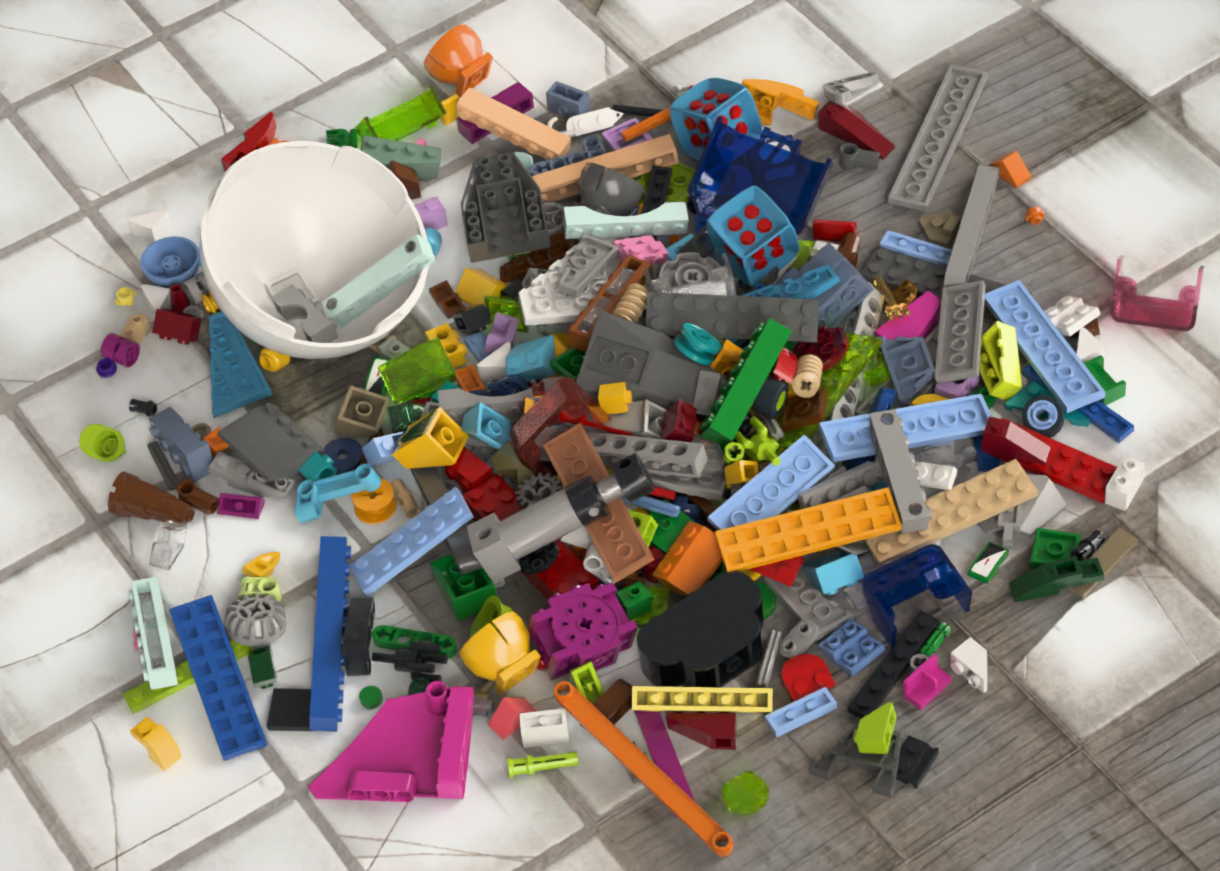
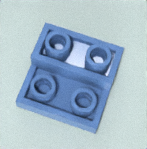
(851, 647)

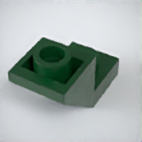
(262, 667)

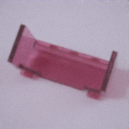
(1153, 311)

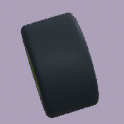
(771, 397)

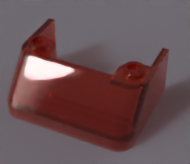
(564, 397)

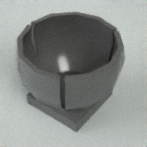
(608, 192)

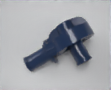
(514, 383)

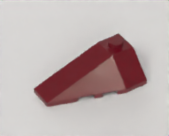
(853, 128)

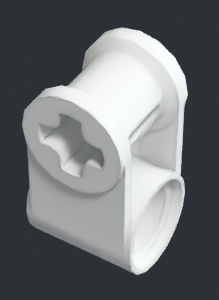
(597, 565)

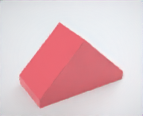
(507, 718)

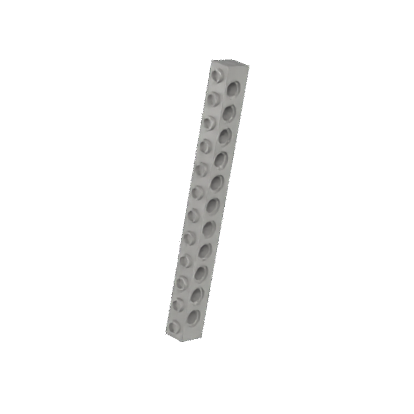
(861, 321)

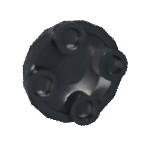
(539, 559)

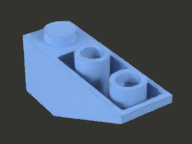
(380, 449)

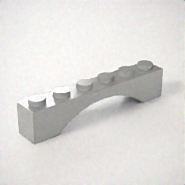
(458, 402)

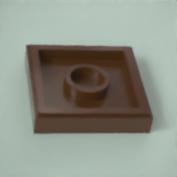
(803, 411)

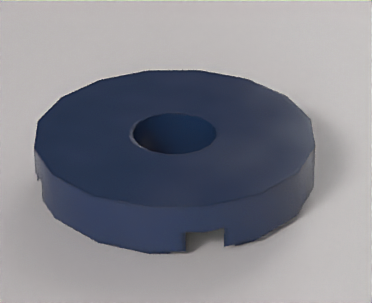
(347, 447)

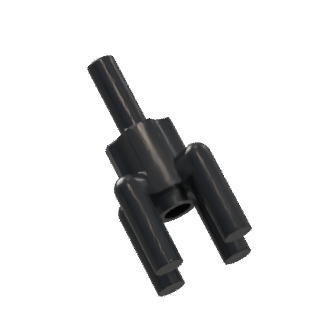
(414, 660)

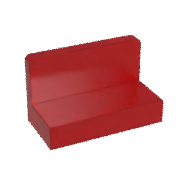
(832, 230)

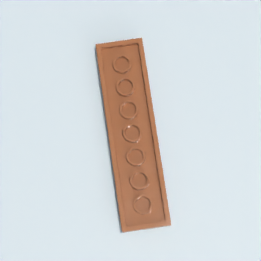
(615, 534)

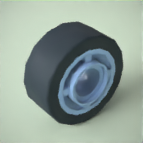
(1039, 405)

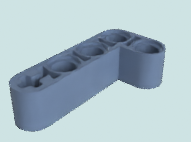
(592, 148)

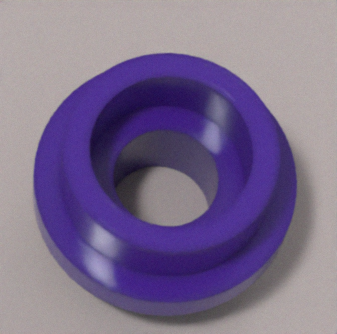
(106, 368)

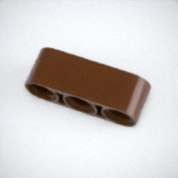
(615, 701)

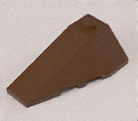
(537, 259)

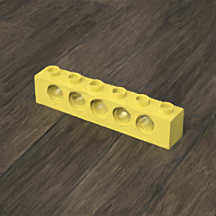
(702, 699)

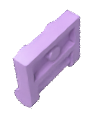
(614, 138)

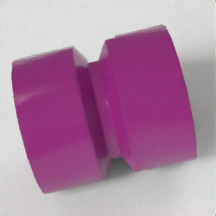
(120, 349)

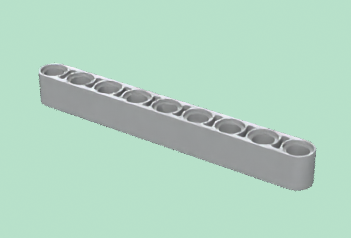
(972, 226)

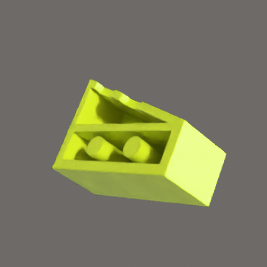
(1000, 361)

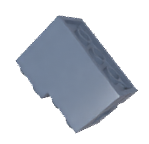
(840, 298)

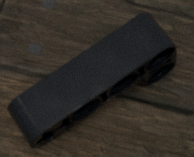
(358, 636)

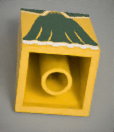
(430, 442)

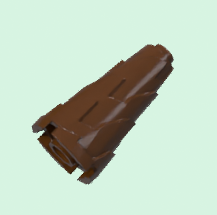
(145, 501)

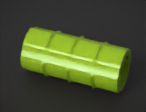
(737, 448)

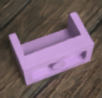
(502, 331)

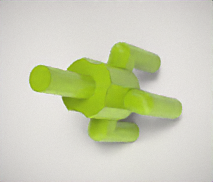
(761, 445)

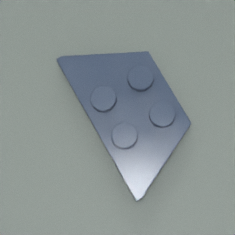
(908, 365)

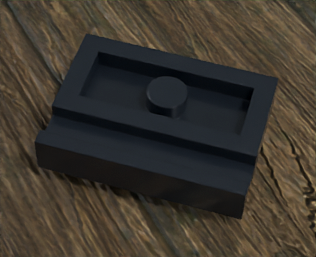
(915, 761)

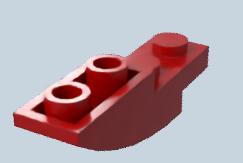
(255, 138)
(785, 366)

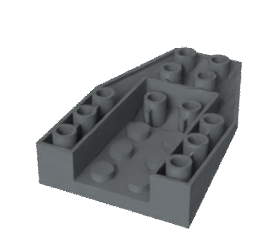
(502, 209)
(641, 359)

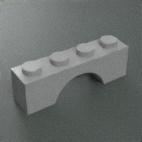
(294, 305)

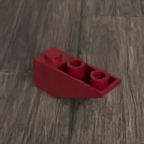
(708, 729)

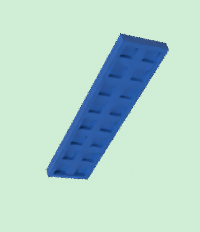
(218, 678)

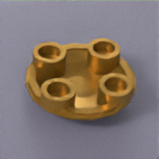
(903, 294)

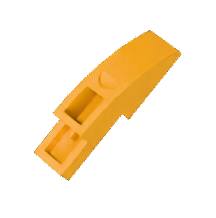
(774, 94)

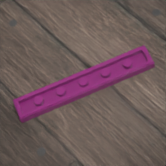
(661, 748)

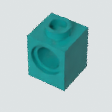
(318, 467)

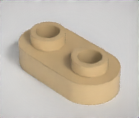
(136, 328)

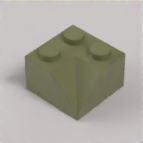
(509, 464)

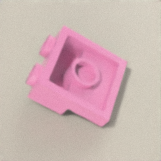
(642, 248)

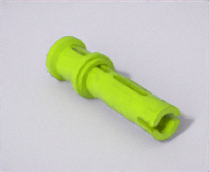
(531, 764)

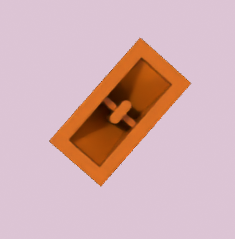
(1012, 168)

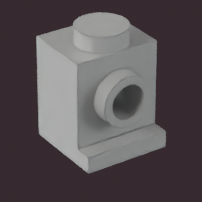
(391, 348)

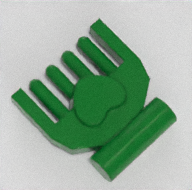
(342, 137)

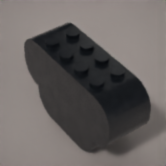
(705, 636)

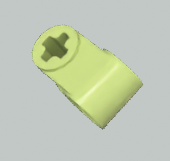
(260, 585)

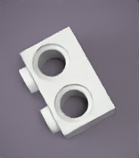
(1124, 483)

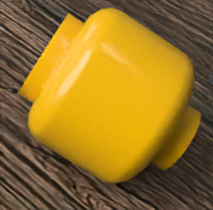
(272, 360)

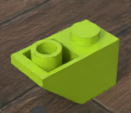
(803, 255)

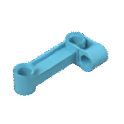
(313, 494)

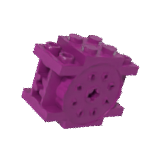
(581, 629)

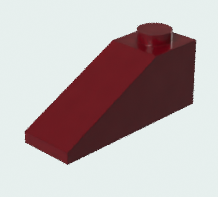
(1012, 441)

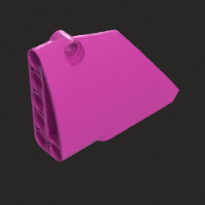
(407, 750)

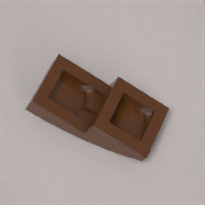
(446, 299)

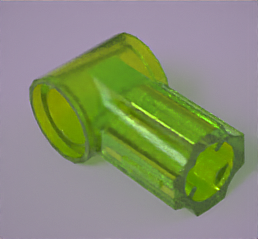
(877, 370)

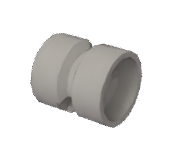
(191, 288)

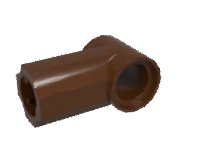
(849, 247)
(196, 497)

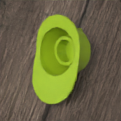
(102, 443)
(491, 610)

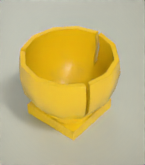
(502, 655)

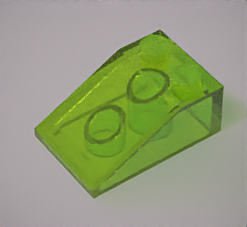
(417, 371)

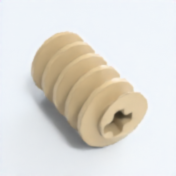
(632, 303)
(807, 376)

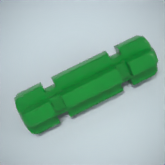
(935, 639)

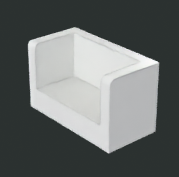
(544, 728)

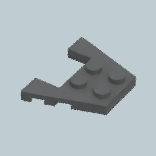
(848, 752)

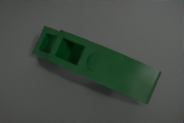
(1051, 577)

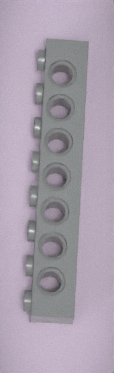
(658, 455)

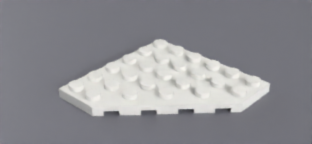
(547, 305)

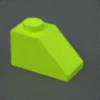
(876, 730)

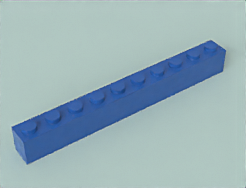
(329, 634)

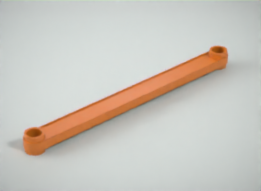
(643, 769)

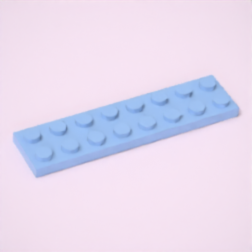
(1044, 347)
(922, 424)

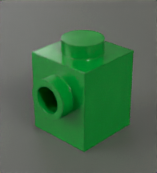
(635, 600)

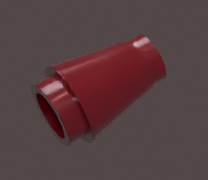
(178, 298)

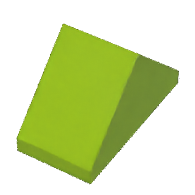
(586, 681)

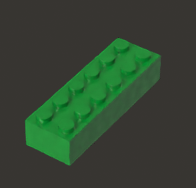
(745, 382)

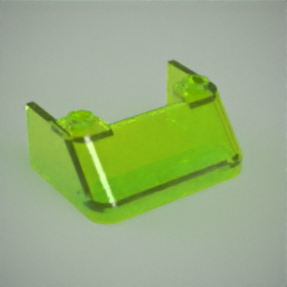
(405, 118)

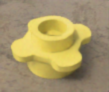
(125, 296)

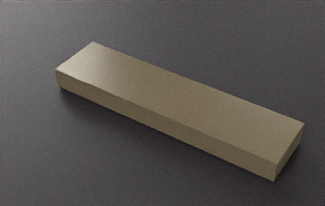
(1109, 556)

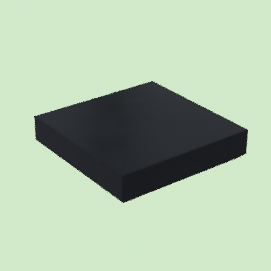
(289, 710)

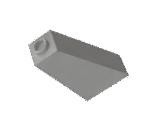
(628, 421)

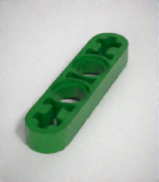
(415, 636)

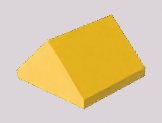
(476, 285)

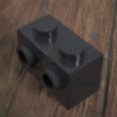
(472, 319)

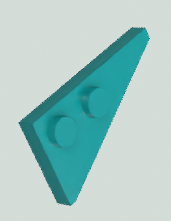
(1034, 389)

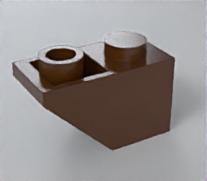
(408, 178)

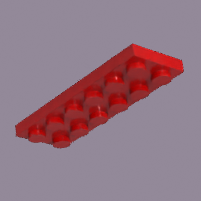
(1068, 467)

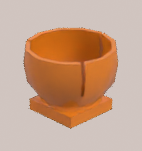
(459, 59)

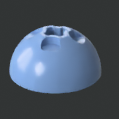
(170, 261)

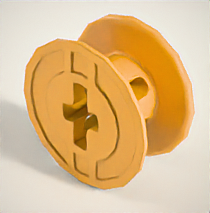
(375, 506)

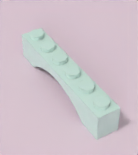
(664, 220)

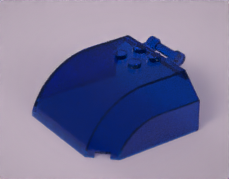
(740, 161)

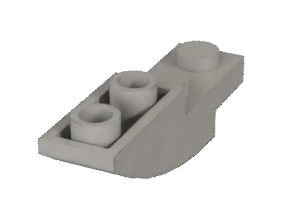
(248, 479)

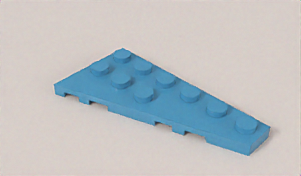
(806, 287)
(234, 371)

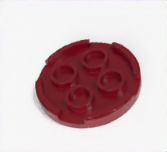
(830, 346)

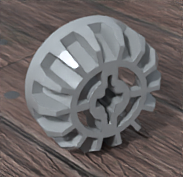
(255, 627)

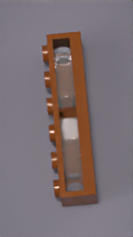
(608, 296)

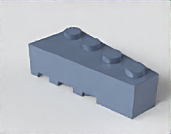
(182, 443)

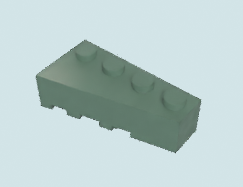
(421, 158)

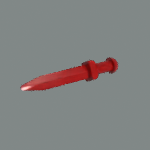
(583, 420)

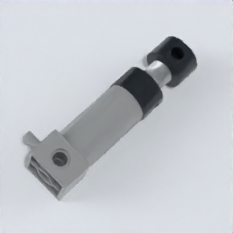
(502, 543)

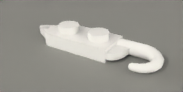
(589, 122)

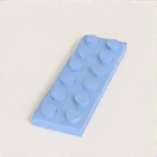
(774, 487)
(411, 541)

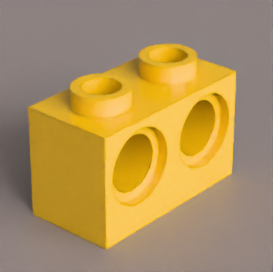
(450, 342)

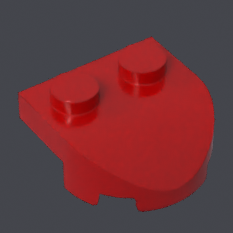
(782, 571)
(805, 675)

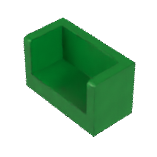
(1112, 390)

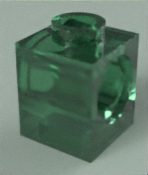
(402, 416)

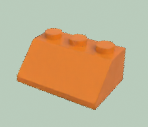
(689, 560)

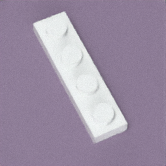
(930, 474)

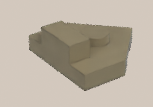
(941, 227)

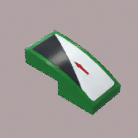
(374, 379)
(987, 562)

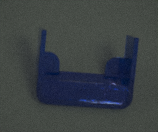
(908, 577)

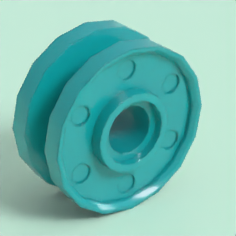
(697, 344)

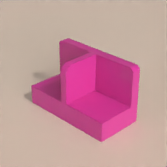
(925, 683)

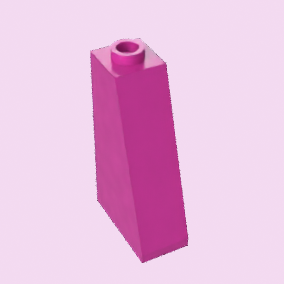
(920, 323)

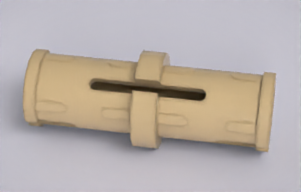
(405, 498)

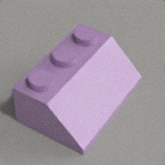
(432, 213)

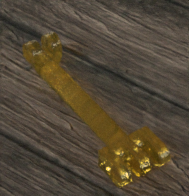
(893, 308)

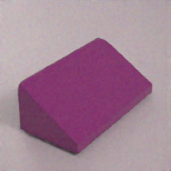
(240, 505)

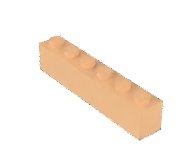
(512, 125)

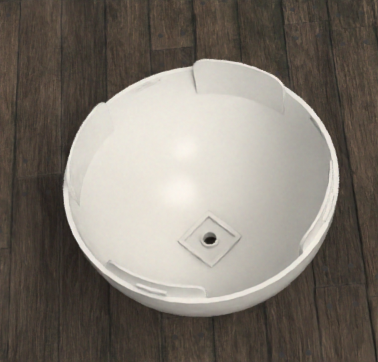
(308, 221)

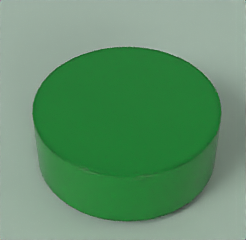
(370, 697)

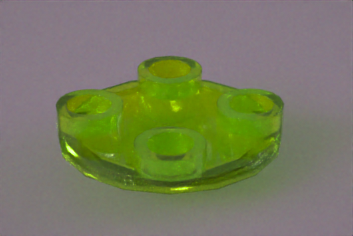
(745, 793)

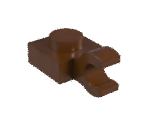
(632, 579)

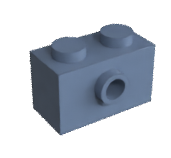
(567, 100)

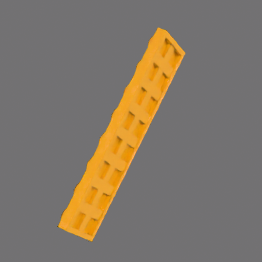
(808, 530)

